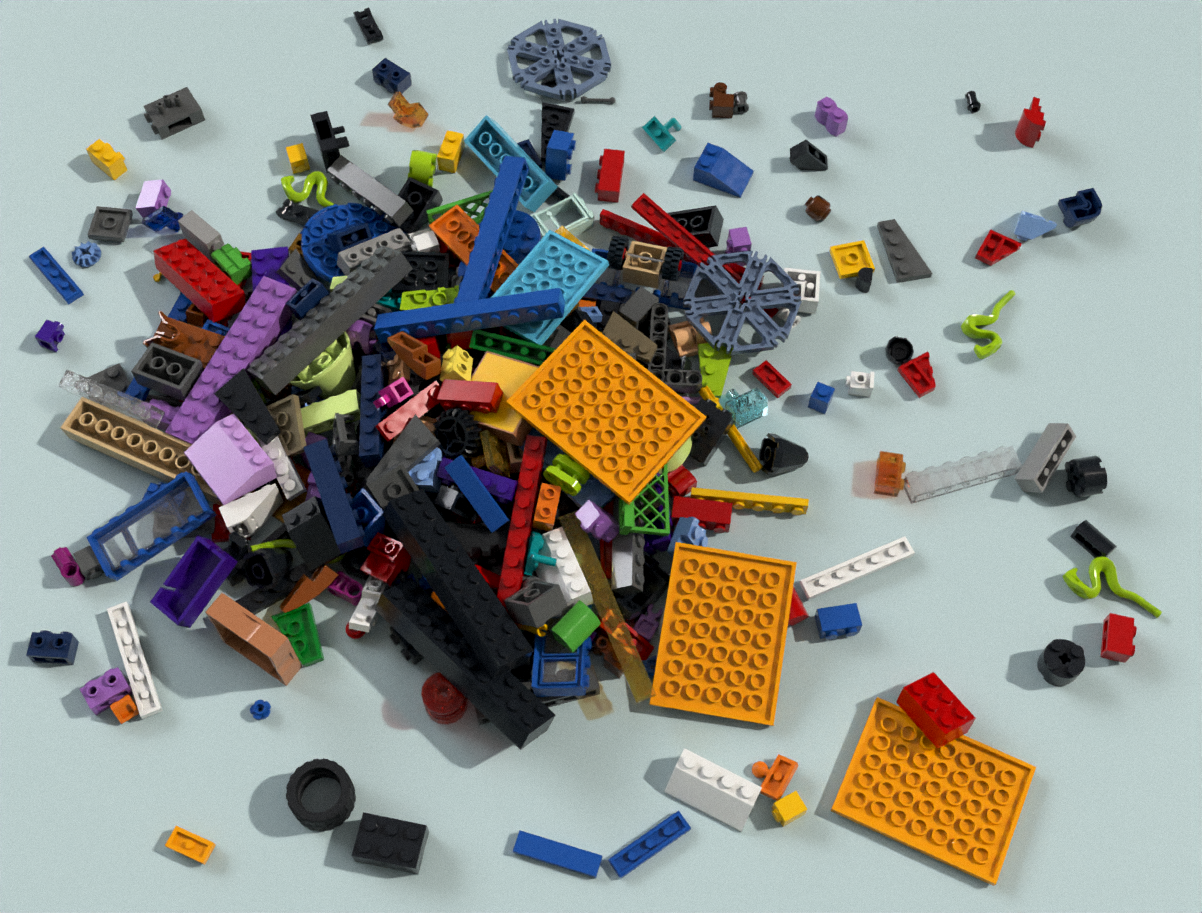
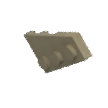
(629, 338)
(289, 421)

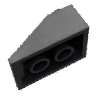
(419, 198)
(702, 223)
(312, 533)

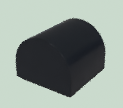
(864, 279)

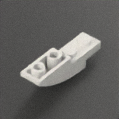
(365, 614)

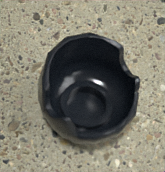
(899, 350)

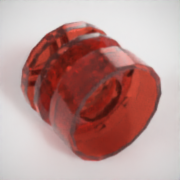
(439, 708)

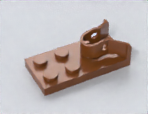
(185, 339)

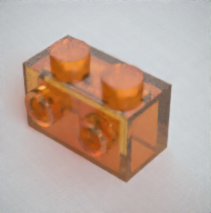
(889, 474)

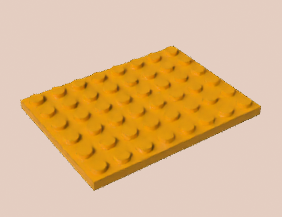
(606, 411)
(723, 634)
(940, 801)

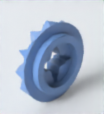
(86, 260)

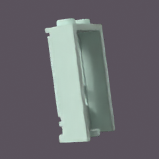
(574, 228)

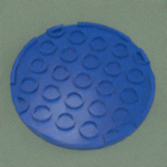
(314, 238)

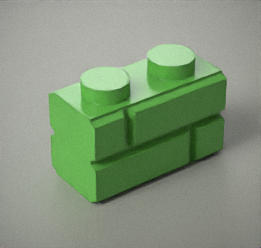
(232, 264)

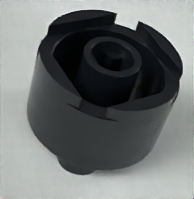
(1085, 476)
(1061, 662)

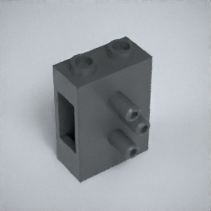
(173, 113)

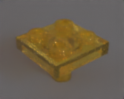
(493, 456)

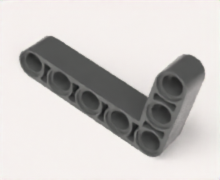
(667, 375)

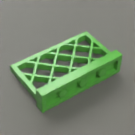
(477, 199)
(626, 511)

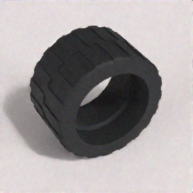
(303, 777)

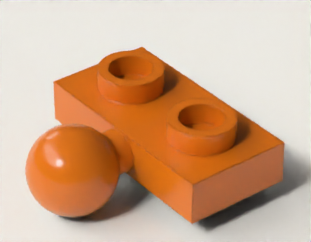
(777, 777)

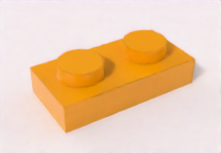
(190, 845)

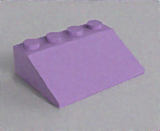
(230, 460)

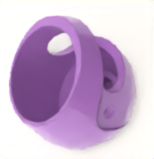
(362, 333)

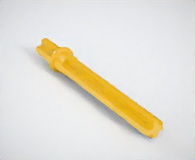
(735, 435)

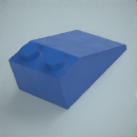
(722, 171)

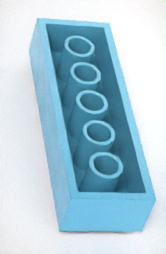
(492, 143)

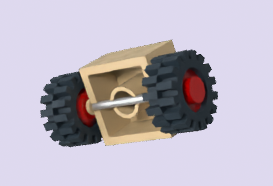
(644, 262)

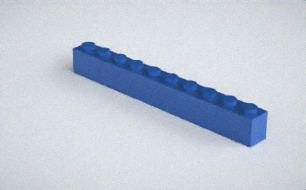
(493, 230)
(472, 315)

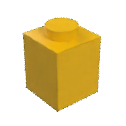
(298, 158)
(788, 809)

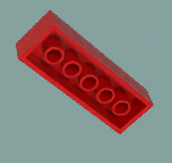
(199, 280)

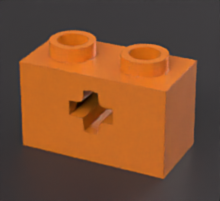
(546, 507)

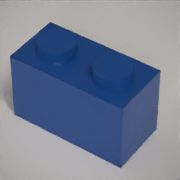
(838, 621)

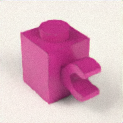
(393, 393)

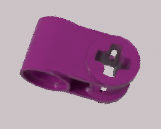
(344, 587)

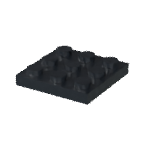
(428, 272)

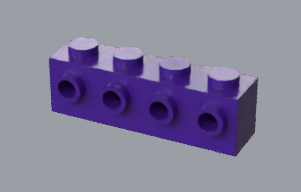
(497, 485)

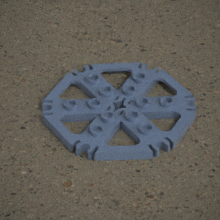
(548, 62)
(730, 297)

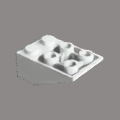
(251, 511)

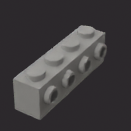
(351, 258)
(1045, 457)

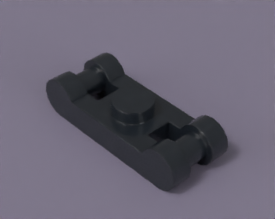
(368, 26)

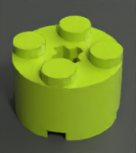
(422, 166)

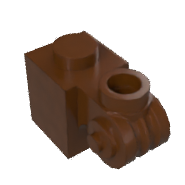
(722, 103)
(603, 647)

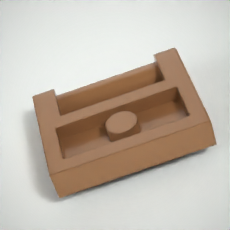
(397, 370)

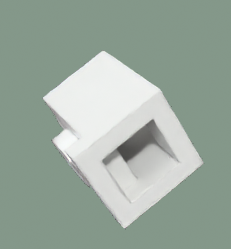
(860, 383)

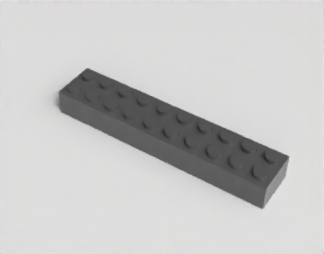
(329, 319)

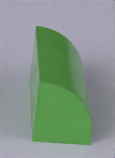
(575, 626)

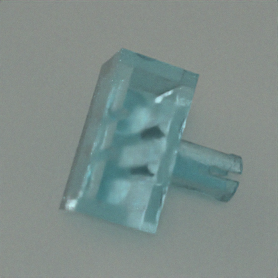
(747, 406)

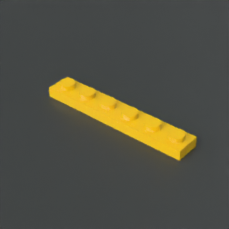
(753, 501)

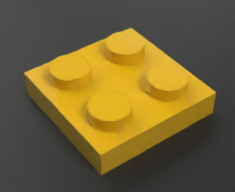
(851, 258)

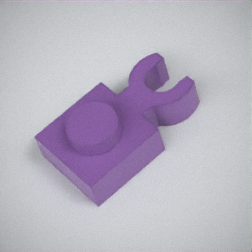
(646, 625)

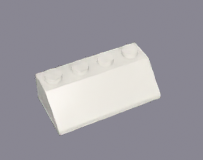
(565, 572)
(712, 790)

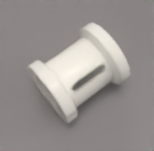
(784, 312)

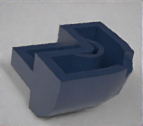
(1080, 208)

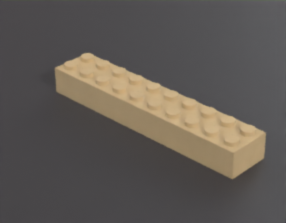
(131, 443)

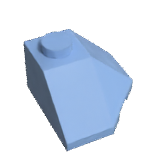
(1032, 226)

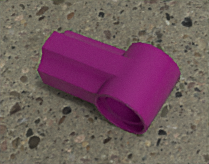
(68, 566)

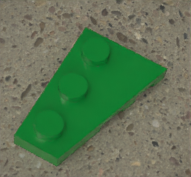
(302, 633)

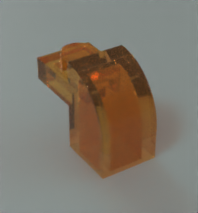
(407, 114)

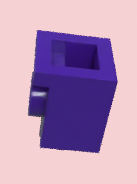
(50, 335)

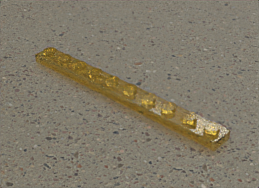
(608, 609)

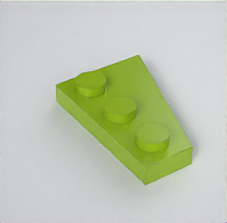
(424, 298)
(713, 367)

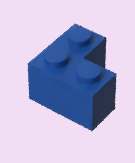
(558, 155)

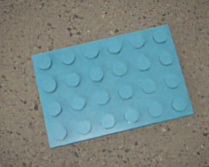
(551, 265)

